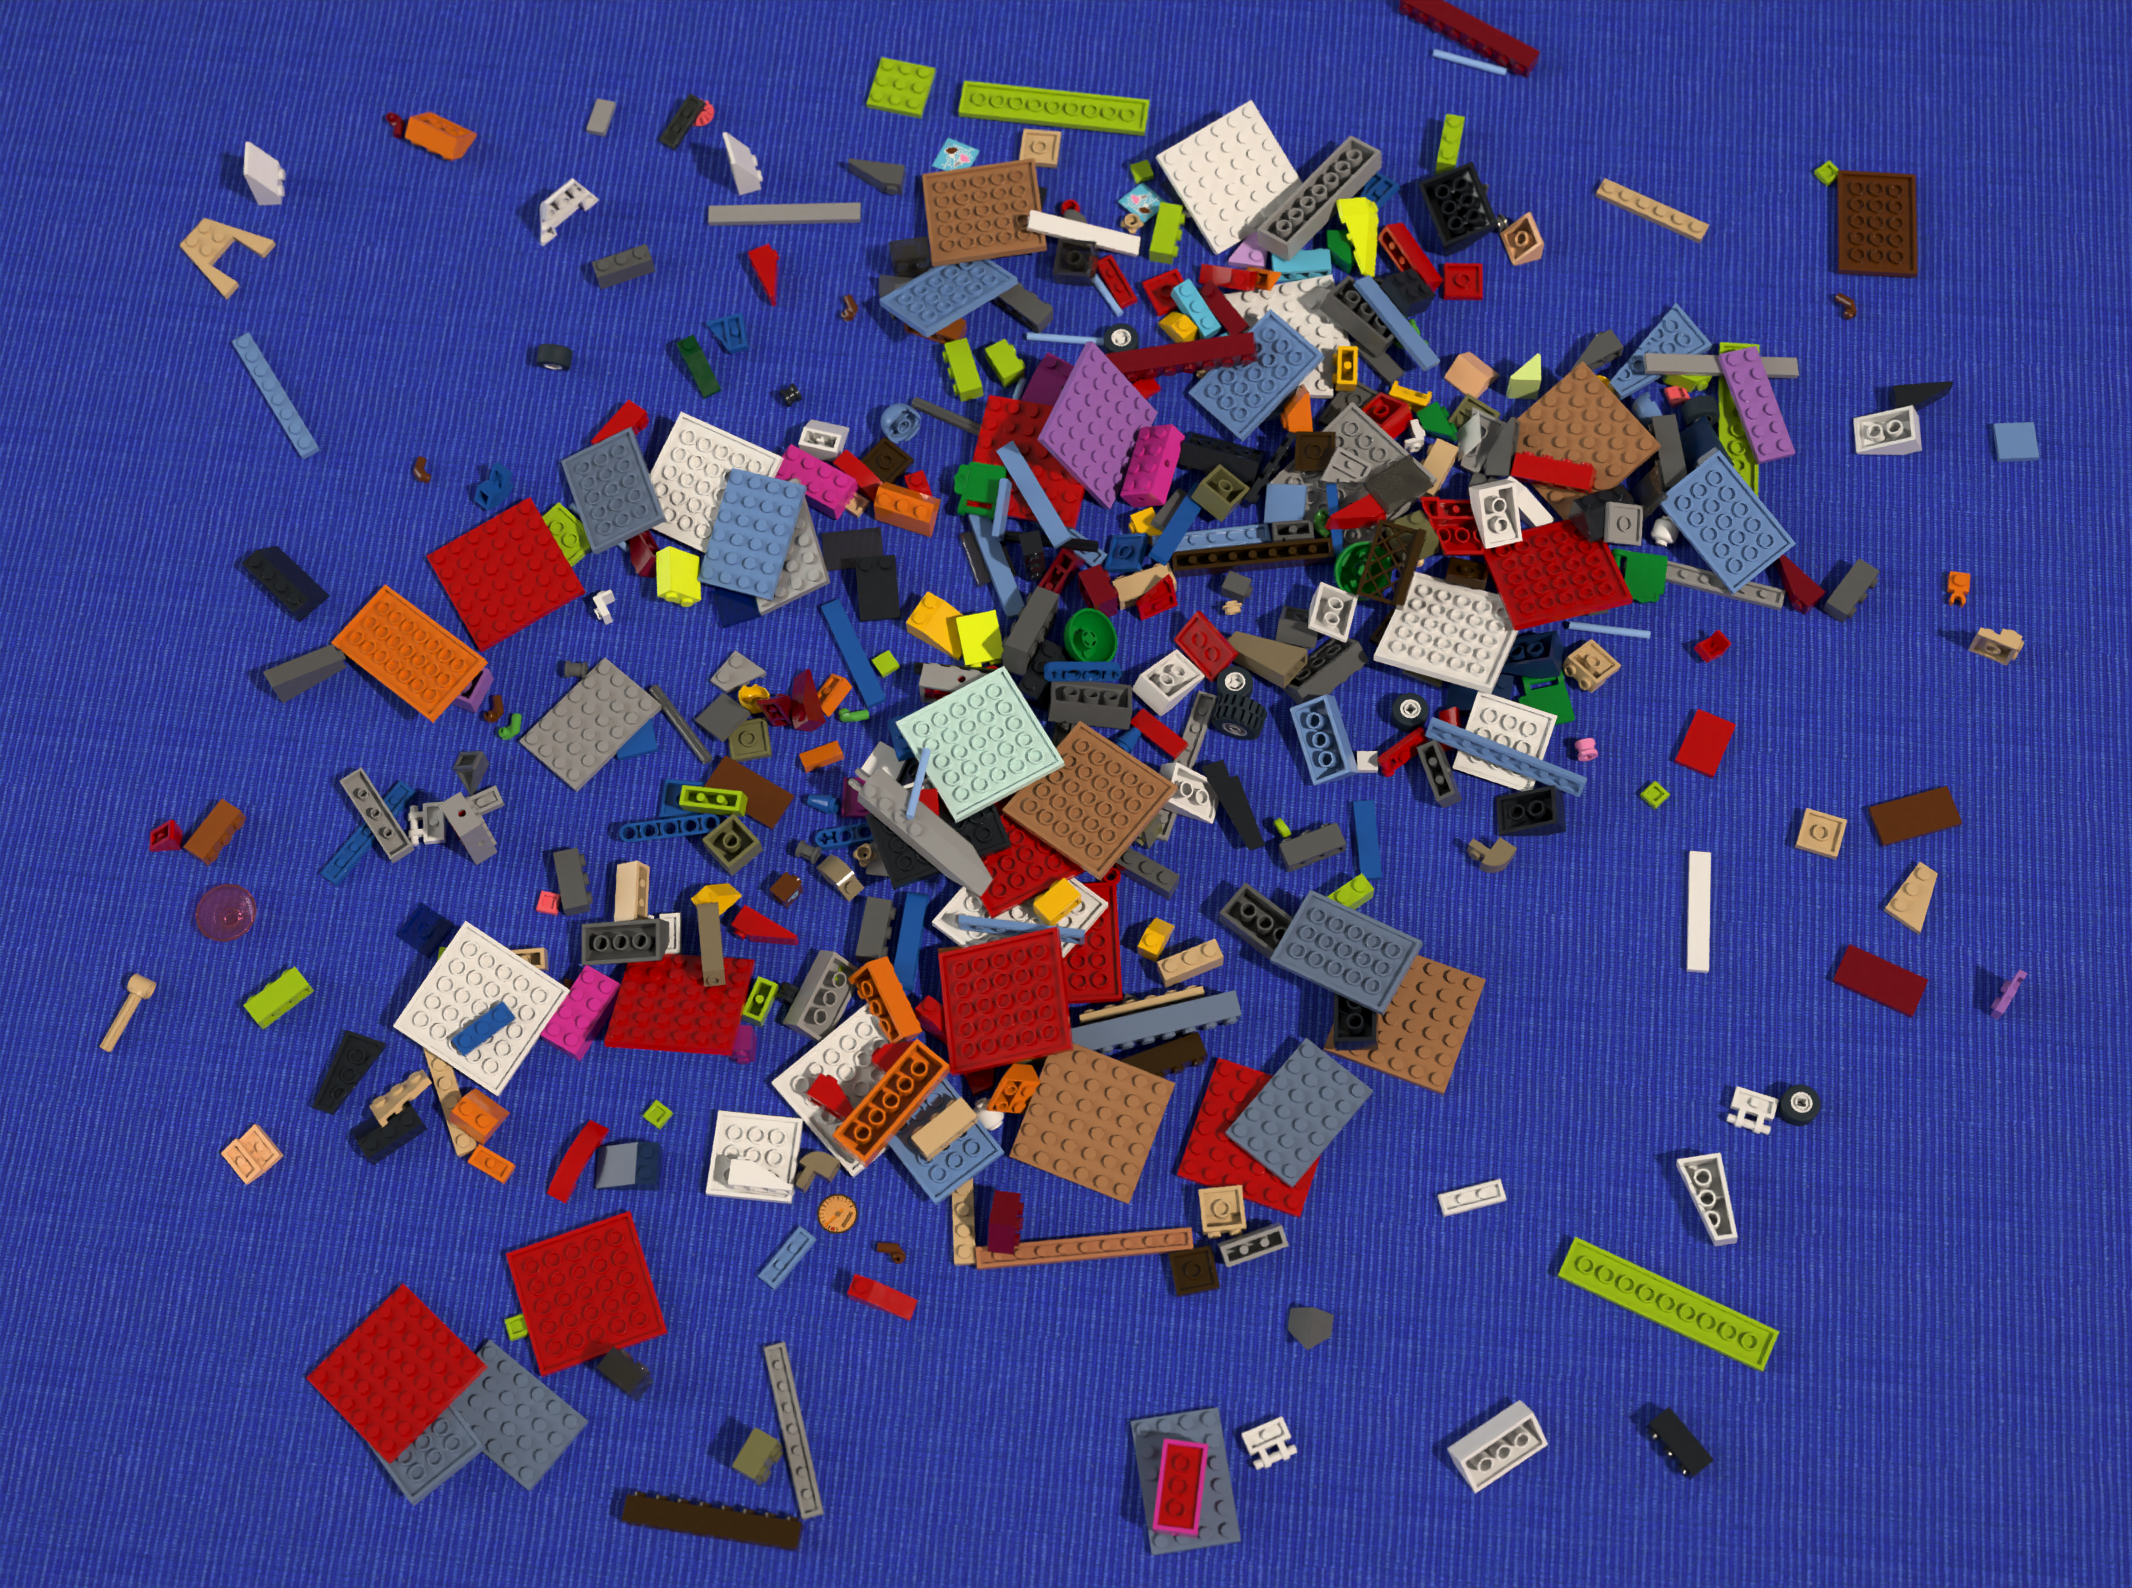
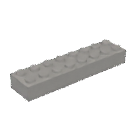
(377, 815)

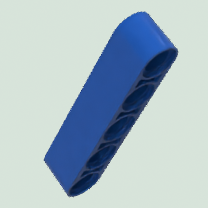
(660, 828)
(911, 939)

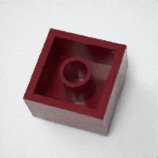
(1097, 590)
(1005, 1222)

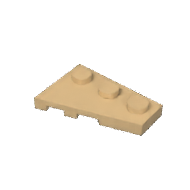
(1913, 898)
(393, 1101)

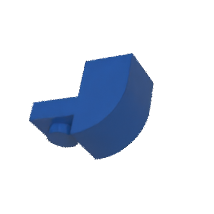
(496, 489)

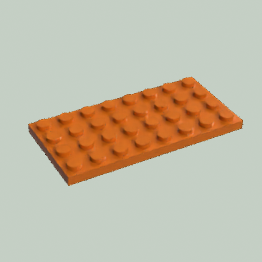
(409, 653)

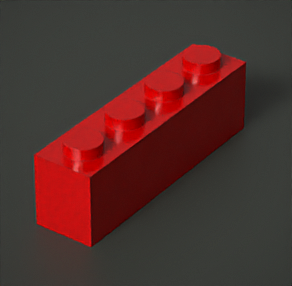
(1408, 254)
(1553, 473)

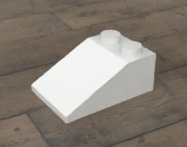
(742, 165)
(263, 176)
(1888, 432)
(1496, 512)
(1332, 611)
(1167, 682)
(1194, 794)

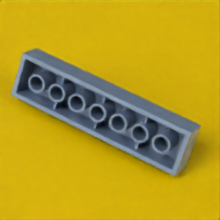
(1159, 1023)

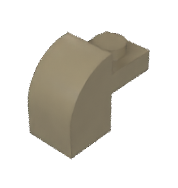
(1494, 859)
(840, 876)
(819, 1165)

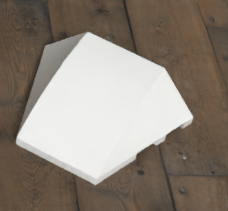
(561, 205)

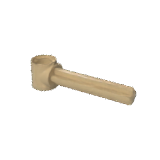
(139, 988)

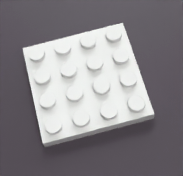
(1320, 379)
(1510, 725)
(762, 1138)

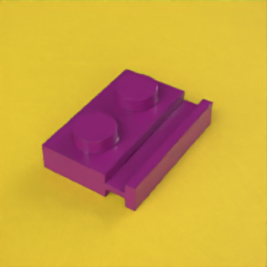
(850, 805)

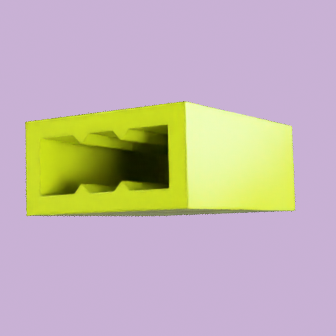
(678, 576)
(980, 639)

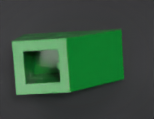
(1340, 249)
(1436, 423)

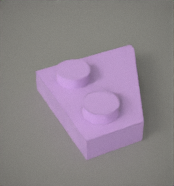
(1249, 254)

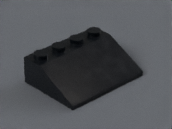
(1458, 207)

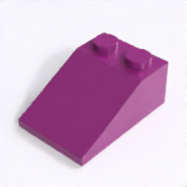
(1047, 381)
(745, 1045)

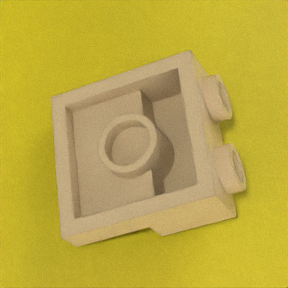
(1996, 646)
(1590, 666)
(1222, 1211)

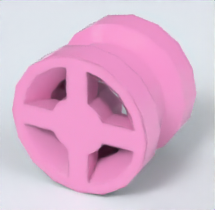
(1586, 749)

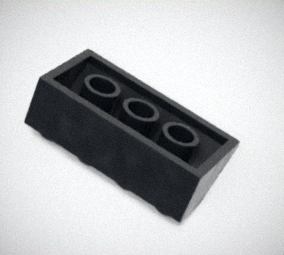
(1208, 452)
(285, 581)

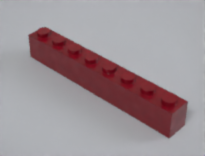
(1473, 34)
(1186, 356)

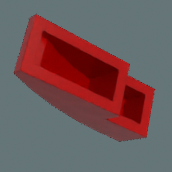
(866, 479)

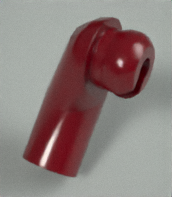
(397, 122)

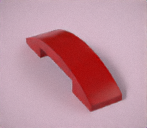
(576, 1160)

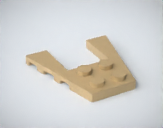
(211, 240)

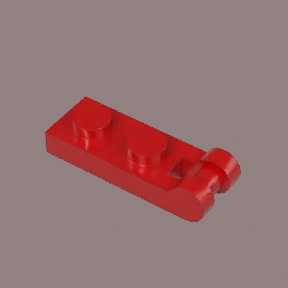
(1401, 752)

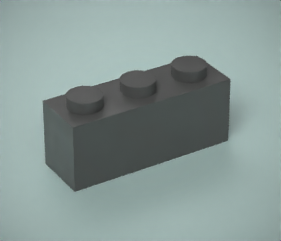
(623, 266)
(1026, 307)
(1852, 591)
(1439, 773)
(1312, 846)
(1148, 873)
(573, 881)
(875, 929)

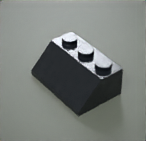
(1589, 511)
(1034, 685)
(380, 1141)

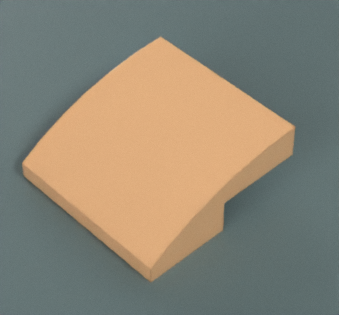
(252, 1154)

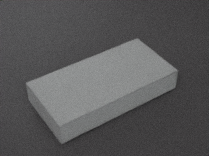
(601, 117)

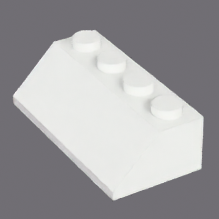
(1498, 1446)

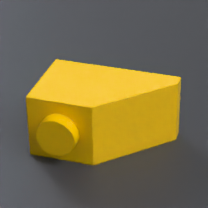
(1179, 327)
(1141, 522)
(721, 893)
(1155, 939)

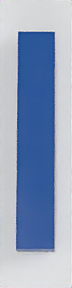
(1176, 528)
(853, 653)
(364, 838)

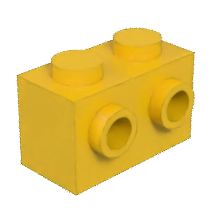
(1346, 368)
(1056, 902)

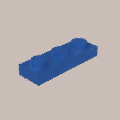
(483, 1028)

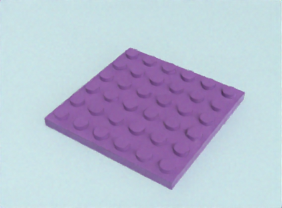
(1096, 425)

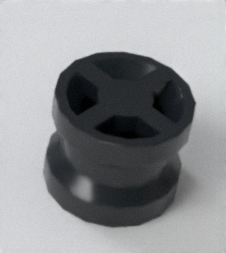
(790, 395)
(787, 993)

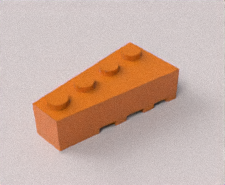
(886, 1000)

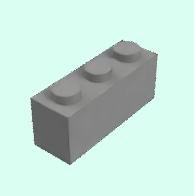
(1253, 1244)

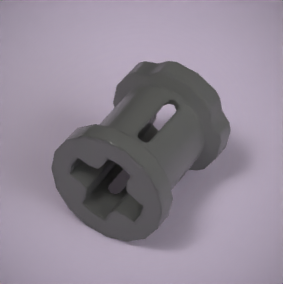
(576, 669)
(808, 852)

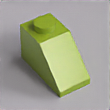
(1689, 382)

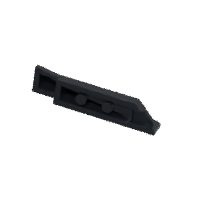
(1235, 803)

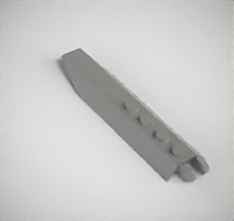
(924, 833)

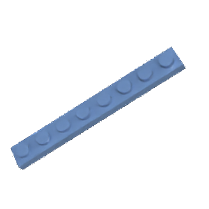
(275, 396)
(1506, 757)

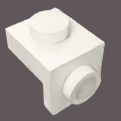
(1417, 433)
(601, 600)

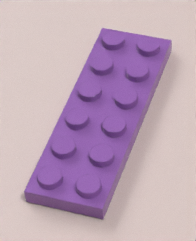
(1756, 405)

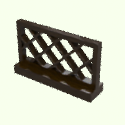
(1409, 564)

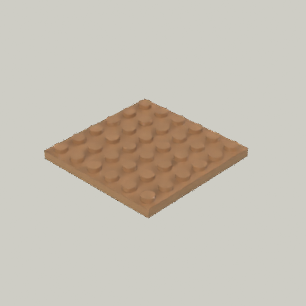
(982, 212)
(1584, 424)
(1093, 802)
(1422, 1026)
(1093, 1121)

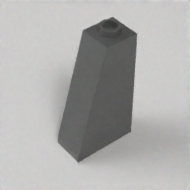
(305, 672)

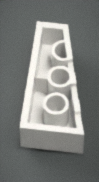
(1709, 1191)

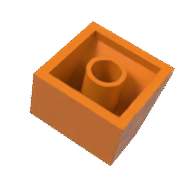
(1297, 411)
(478, 1115)

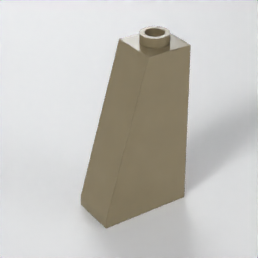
(1268, 658)
(711, 944)

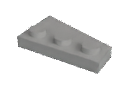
(1490, 431)

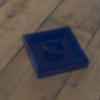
(735, 607)
(425, 930)

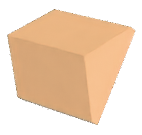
(1523, 240)
(1470, 375)

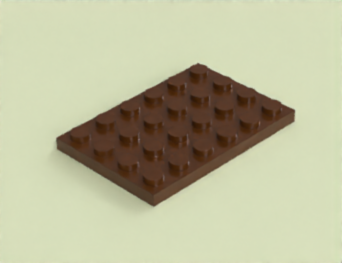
(1877, 224)

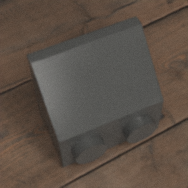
(1294, 628)

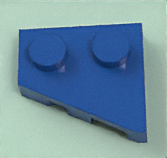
(1379, 189)
(730, 332)

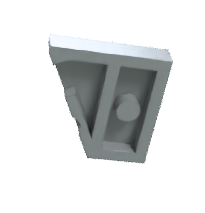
(1346, 468)
(736, 673)

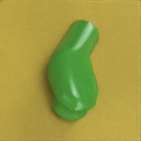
(1319, 523)
(846, 716)
(513, 729)

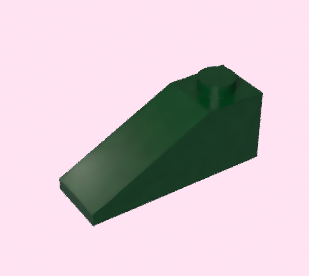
(698, 366)

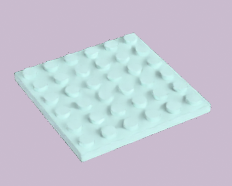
(980, 744)

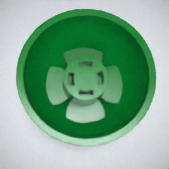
(1345, 569)
(1090, 637)

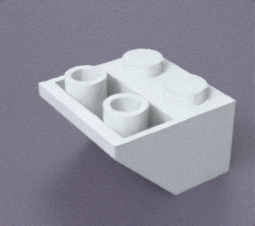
(823, 440)

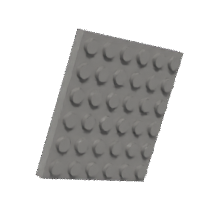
(1367, 440)

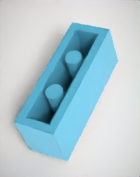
(1303, 265)
(1195, 309)

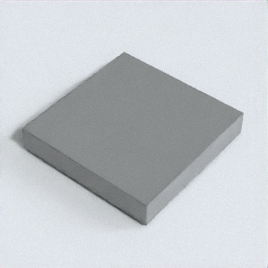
(1623, 524)

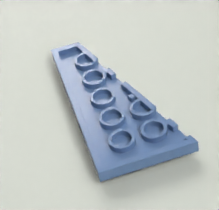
(1672, 336)

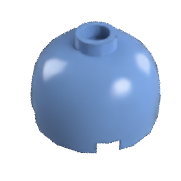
(1644, 409)
(900, 422)

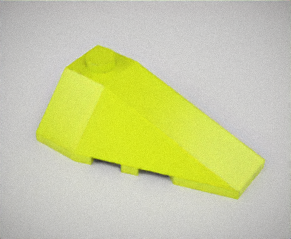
(1362, 223)

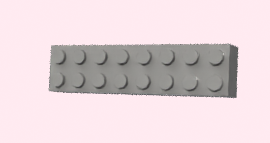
(1316, 198)

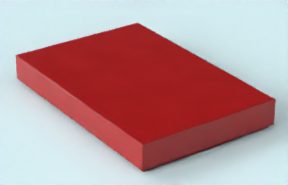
(1205, 646)
(1705, 743)

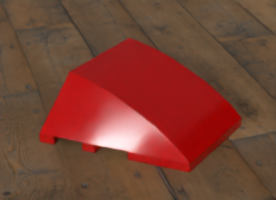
(1454, 525)

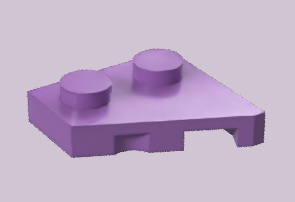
(2009, 990)

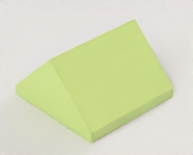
(1526, 381)

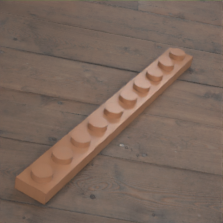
(1088, 1248)

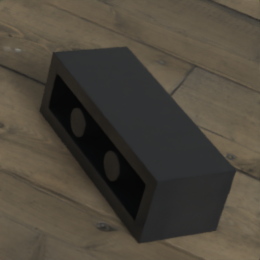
(1032, 556)
(1679, 1443)

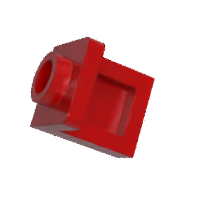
(1713, 647)

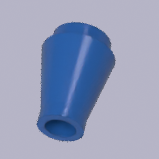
(1128, 740)
(824, 803)

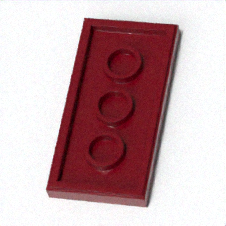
(1880, 980)

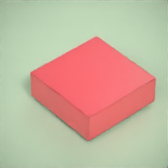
(1676, 396)
(549, 903)

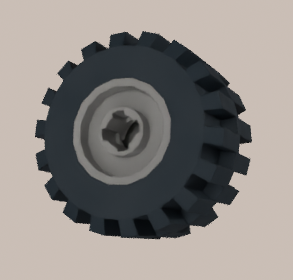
(1239, 716)

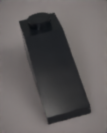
(1918, 394)

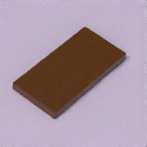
(765, 800)
(1914, 816)

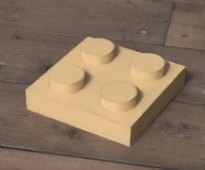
(1041, 146)
(1821, 833)

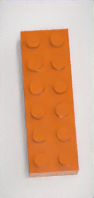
(891, 1103)

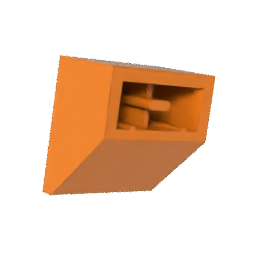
(1015, 1090)

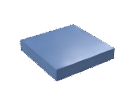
(2015, 442)
(1285, 503)

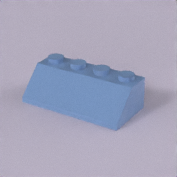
(1324, 740)

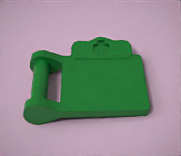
(979, 484)
(1643, 574)
(1548, 699)

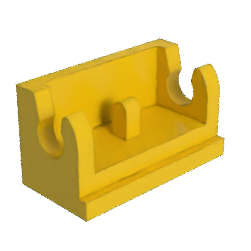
(1415, 400)

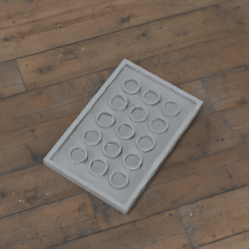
(803, 566)
(590, 724)

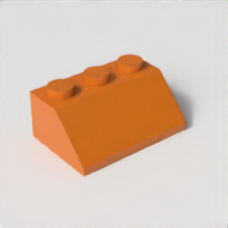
(439, 135)
(906, 508)

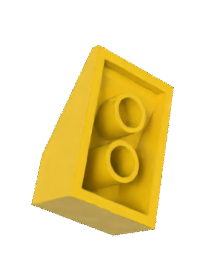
(936, 625)

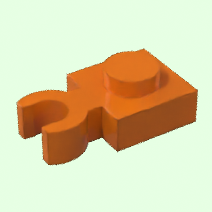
(1958, 585)

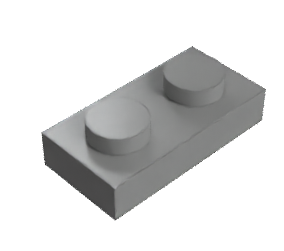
(487, 800)

